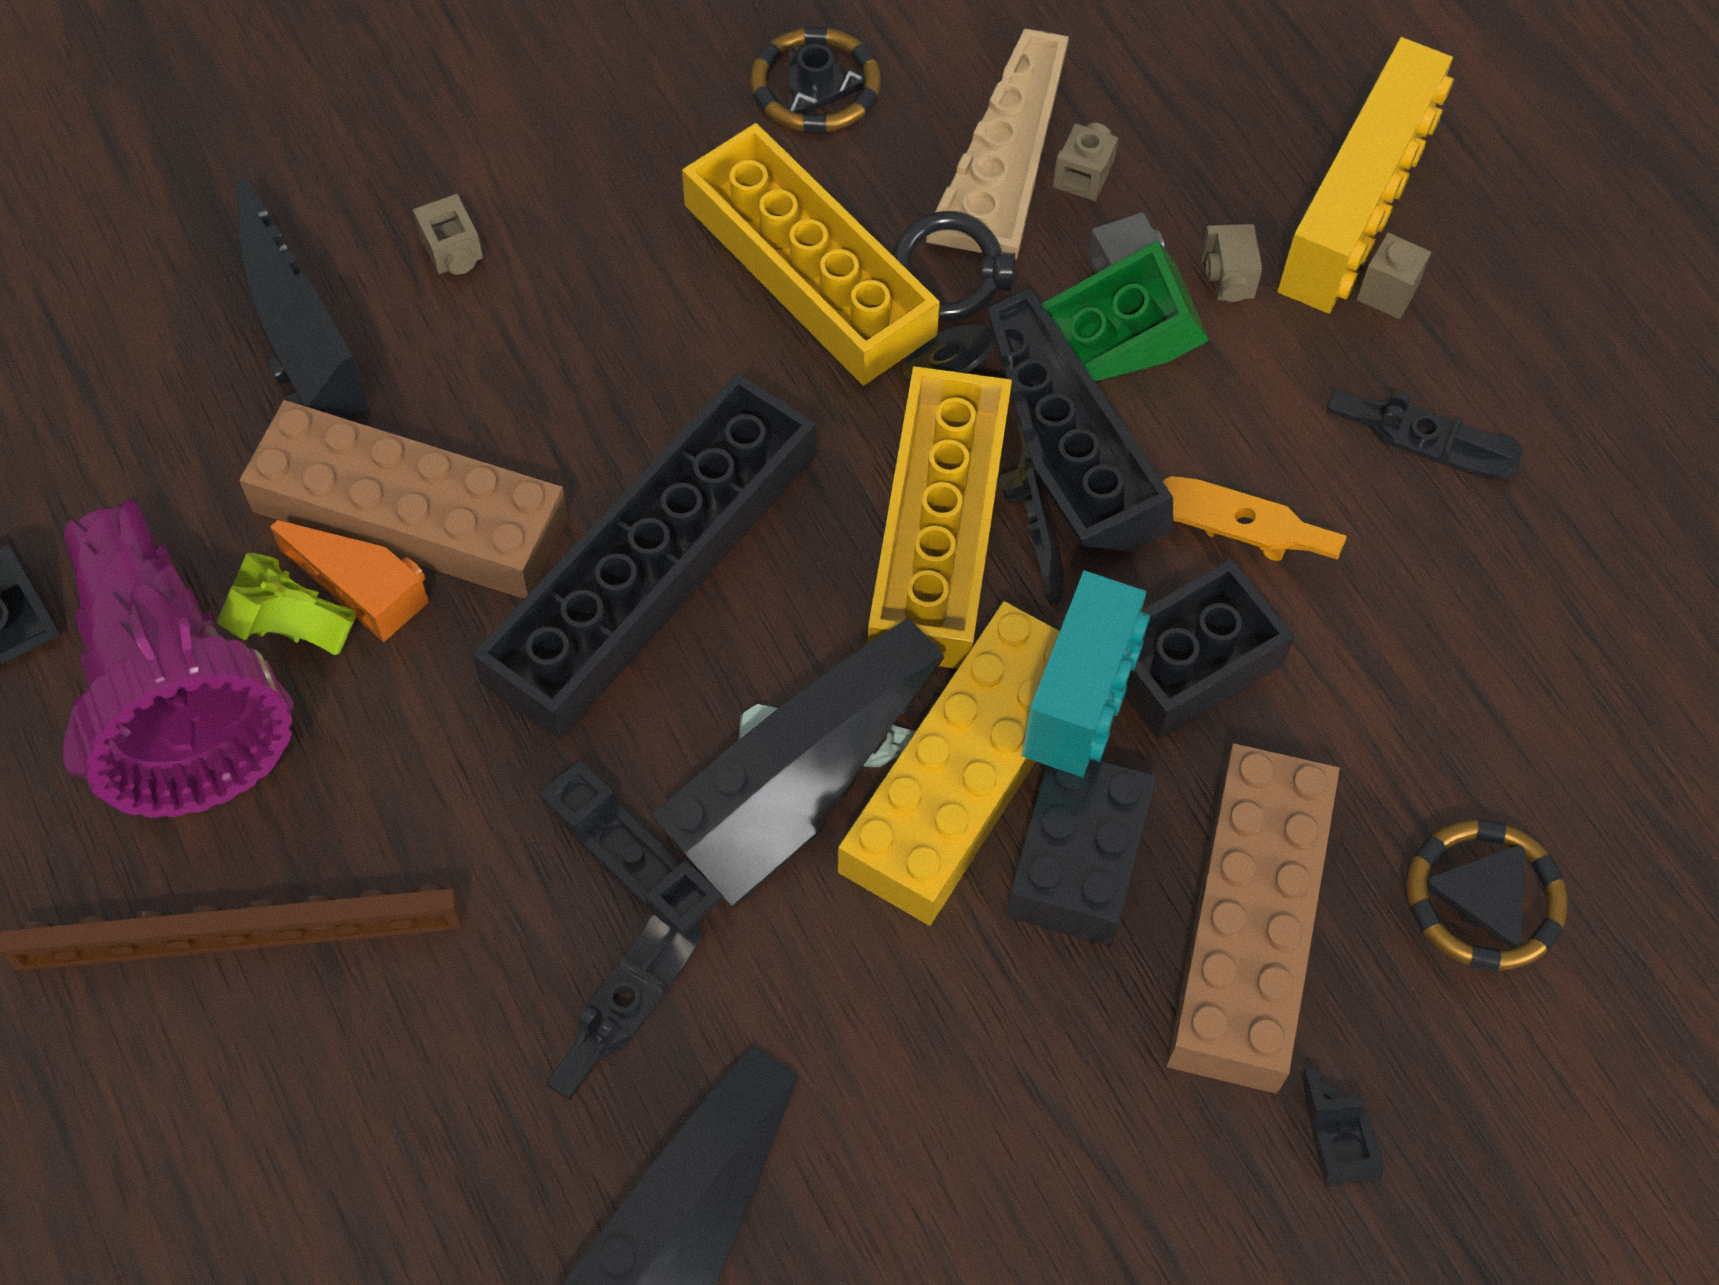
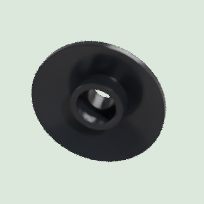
(952, 350)

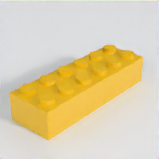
(1367, 176)
(810, 253)
(941, 509)
(953, 772)

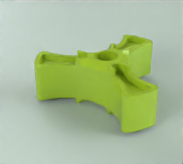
(270, 602)

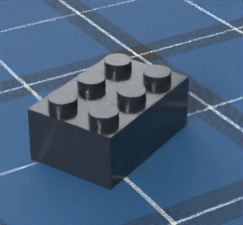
(1204, 648)
(1081, 850)

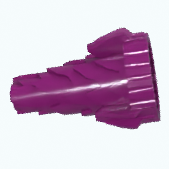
(168, 702)

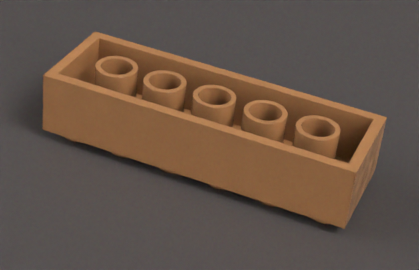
(407, 498)
(1254, 920)

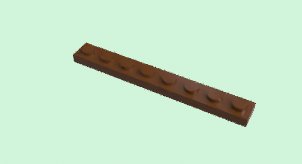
(219, 930)

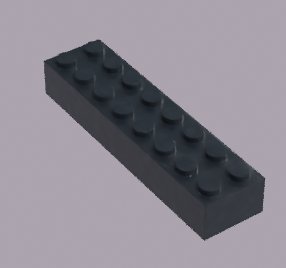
(645, 556)

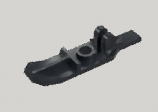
(1450, 441)
(1025, 486)
(644, 972)

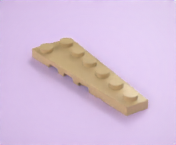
(1006, 149)

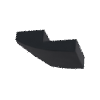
(1341, 1133)

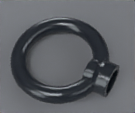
(997, 265)

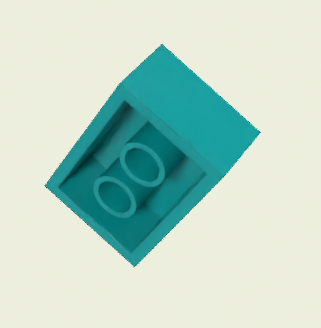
(1086, 675)

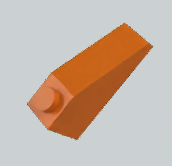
(357, 575)

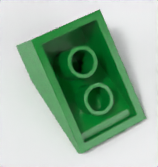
(1129, 315)

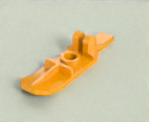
(1272, 527)

